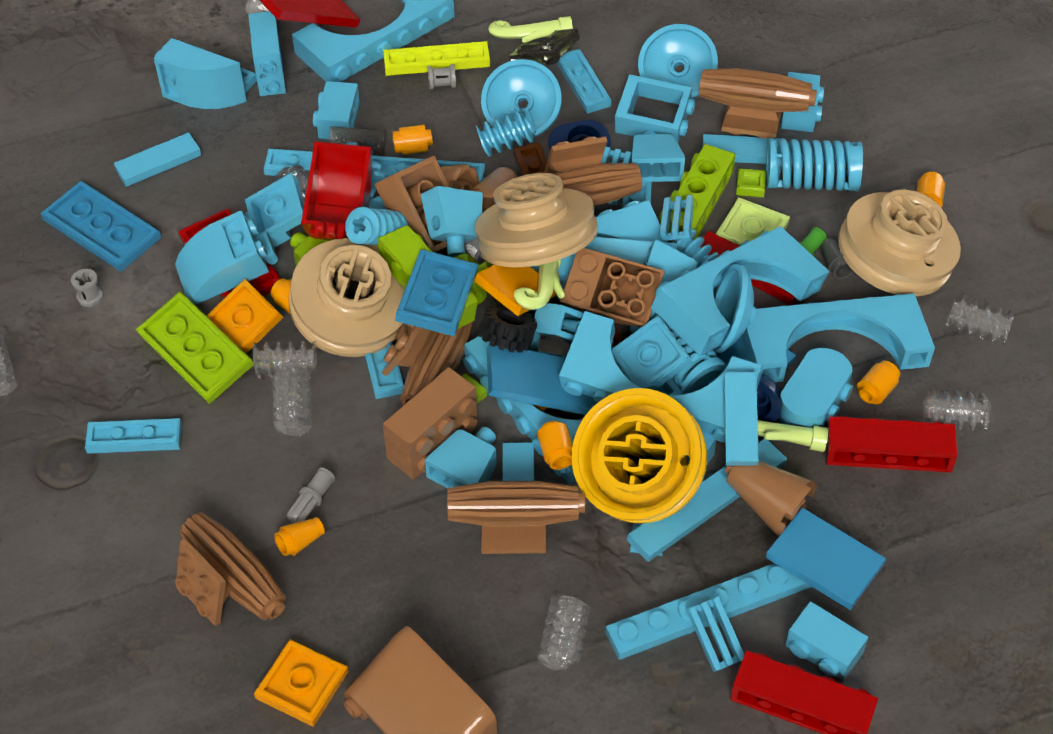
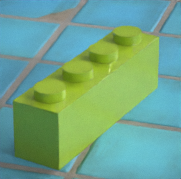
(401, 252)

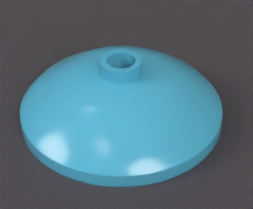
(674, 47)
(520, 82)
(735, 302)

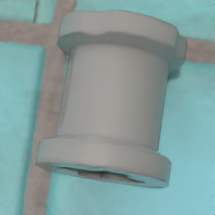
(446, 71)
(81, 283)

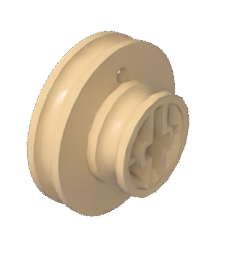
(535, 222)
(893, 239)
(331, 319)

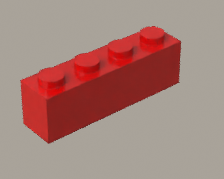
(891, 444)
(802, 696)

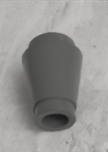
(835, 260)

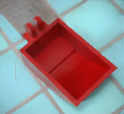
(335, 187)

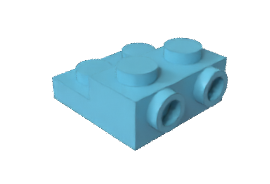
(277, 208)

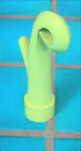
(529, 32)
(547, 281)
(812, 437)

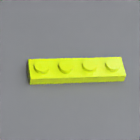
(419, 58)

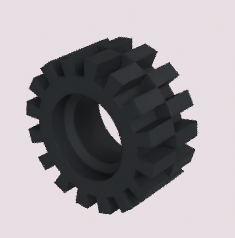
(507, 329)

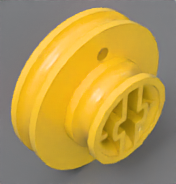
(628, 426)

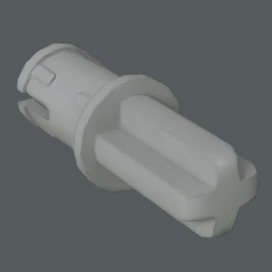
(311, 495)

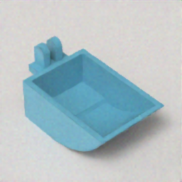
(198, 77)
(223, 257)

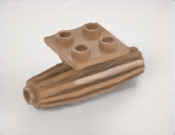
(755, 99)
(582, 170)
(425, 354)
(514, 512)
(220, 566)

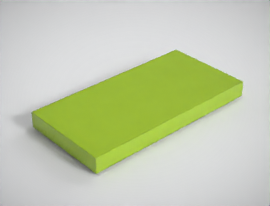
(195, 347)

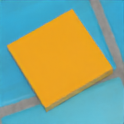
(503, 282)
(245, 316)
(301, 682)

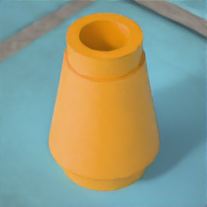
(297, 536)

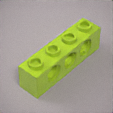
(706, 182)

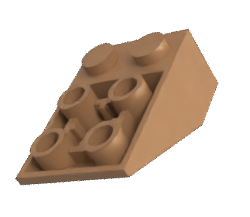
(612, 287)

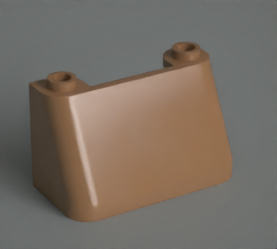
(416, 693)

